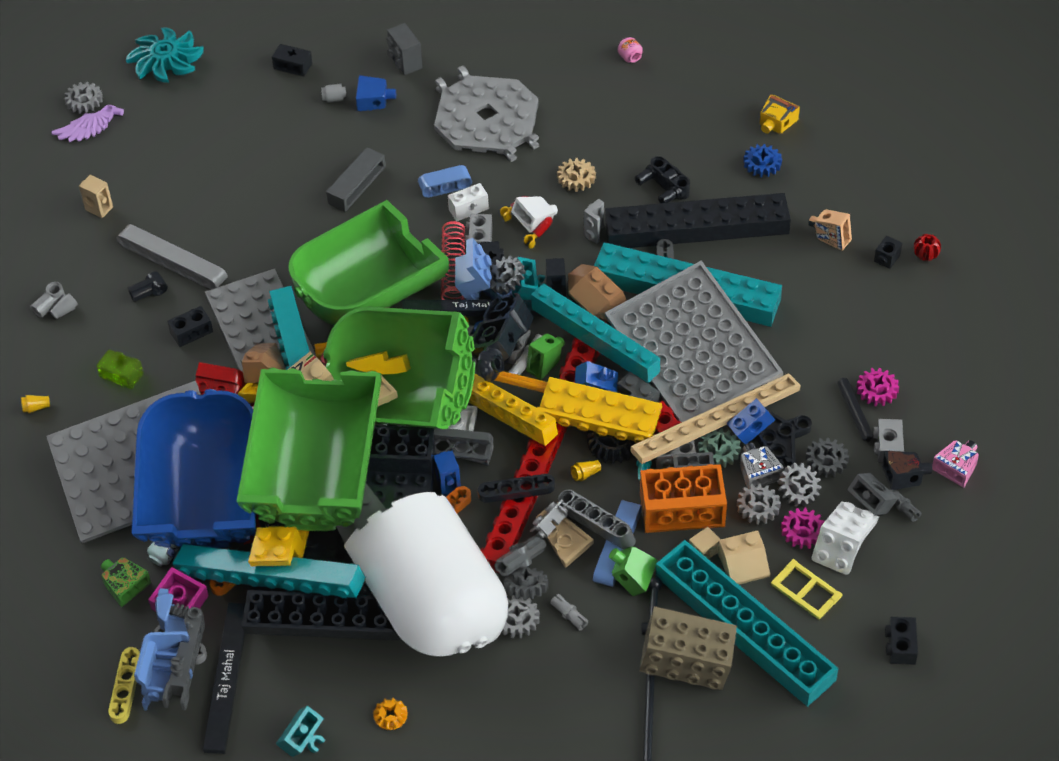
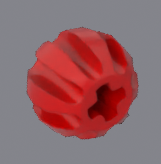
(927, 247)

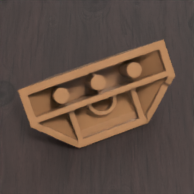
(594, 290)

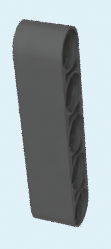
(597, 519)

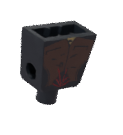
(904, 469)

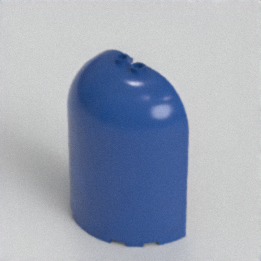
(192, 470)

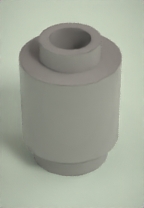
(333, 93)

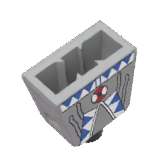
(759, 466)

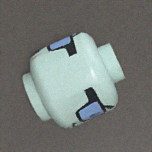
(161, 555)

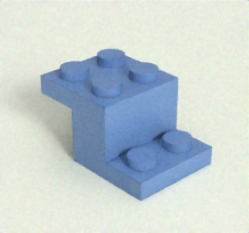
(472, 271)

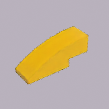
(380, 363)

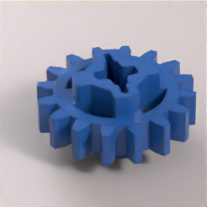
(771, 160)

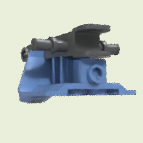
(170, 656)

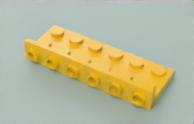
(600, 410)

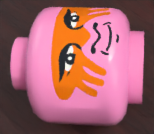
(630, 50)

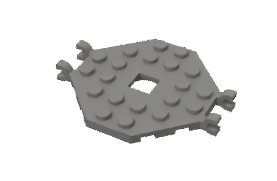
(464, 128)

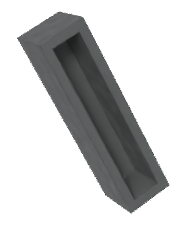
(355, 179)

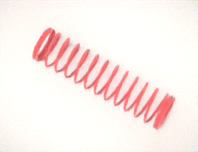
(451, 288)

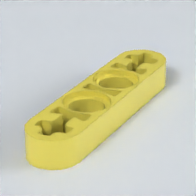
(121, 685)

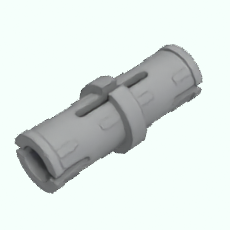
(569, 612)

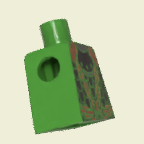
(124, 579)

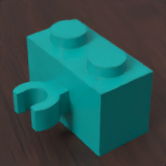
(531, 280)
(301, 732)

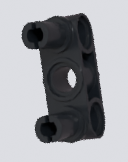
(668, 177)

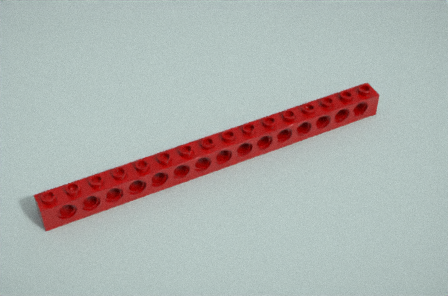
(535, 462)

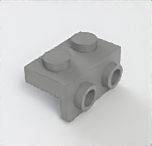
(594, 220)

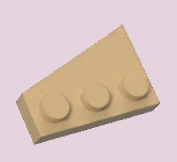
(568, 540)

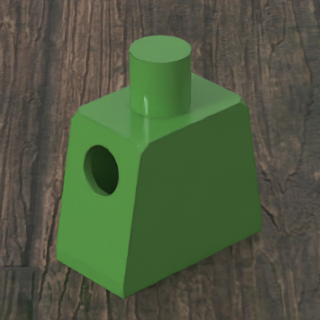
(544, 355)
(633, 569)

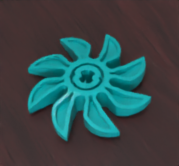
(164, 55)

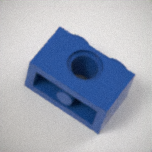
(750, 421)
(446, 472)

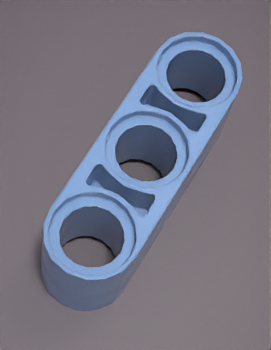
(444, 181)

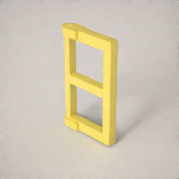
(793, 564)

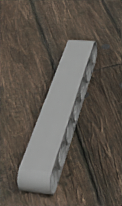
(172, 257)

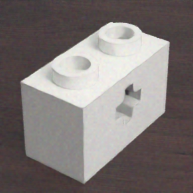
(468, 201)

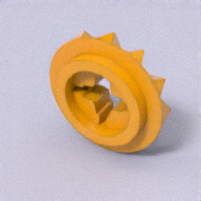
(390, 722)

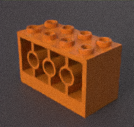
(683, 498)

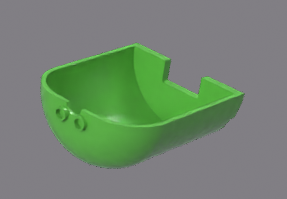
(364, 264)
(437, 352)

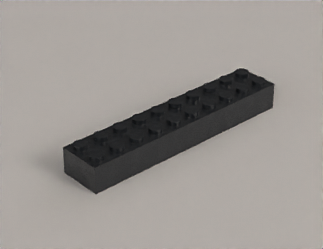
(698, 220)

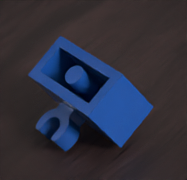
(596, 376)

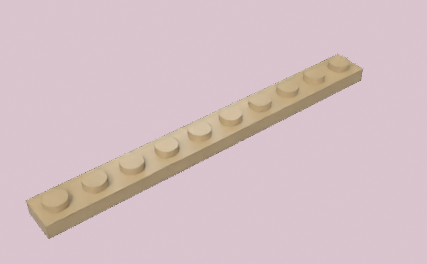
(712, 419)

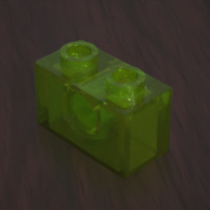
(120, 369)

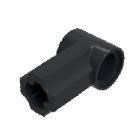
(152, 284)

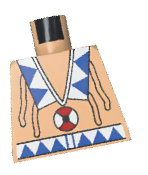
(832, 228)

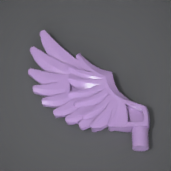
(88, 124)

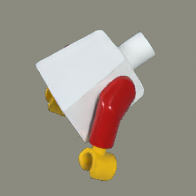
(533, 214)

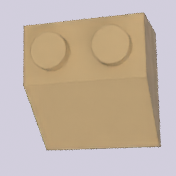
(744, 557)

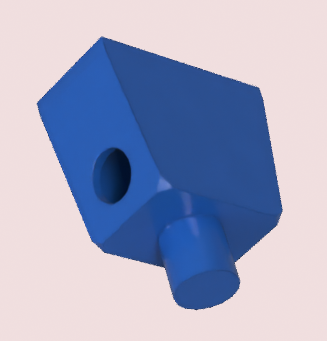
(373, 93)

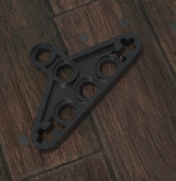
(783, 442)

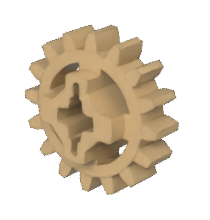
(576, 174)

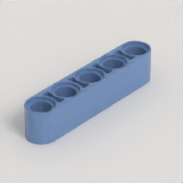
(629, 513)

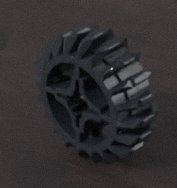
(609, 447)

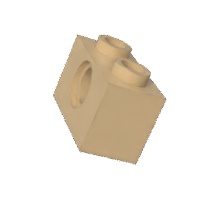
(96, 196)

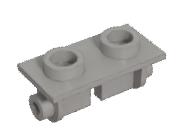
(555, 513)

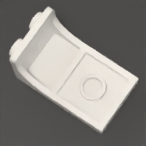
(842, 537)

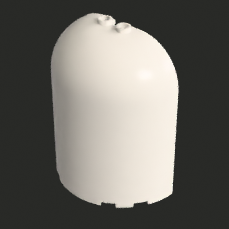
(430, 576)

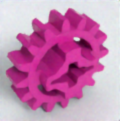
(877, 387)
(803, 527)

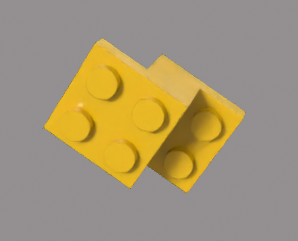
(277, 546)

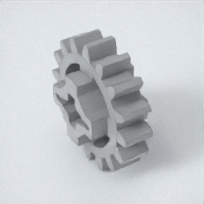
(83, 97)
(806, 482)
(758, 503)
(521, 617)

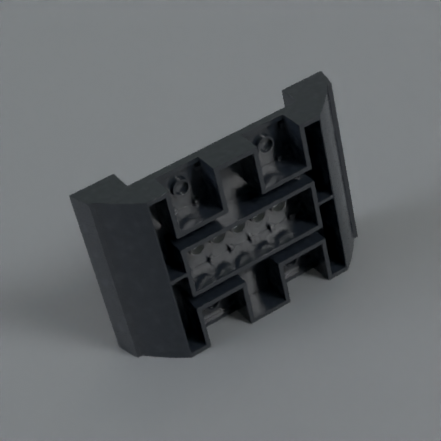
(397, 467)

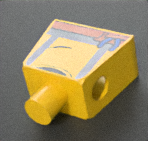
(778, 115)

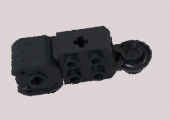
(499, 332)

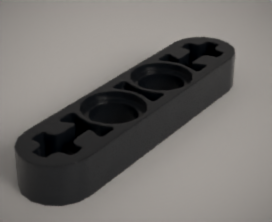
(515, 484)

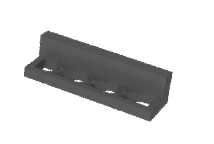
(467, 437)

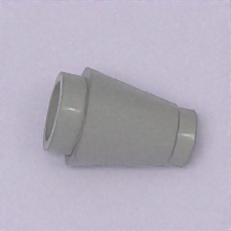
(63, 306)

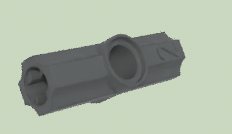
(520, 555)

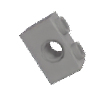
(889, 437)

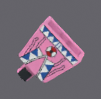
(957, 462)

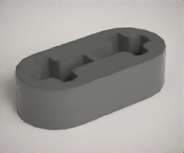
(669, 246)

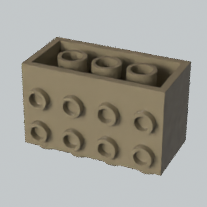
(688, 648)

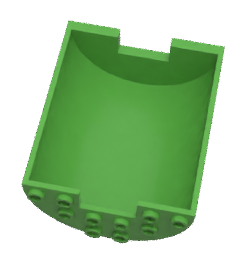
(309, 448)

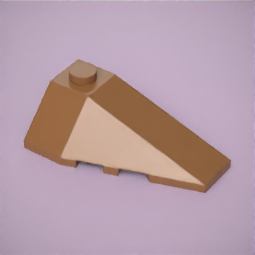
(261, 357)

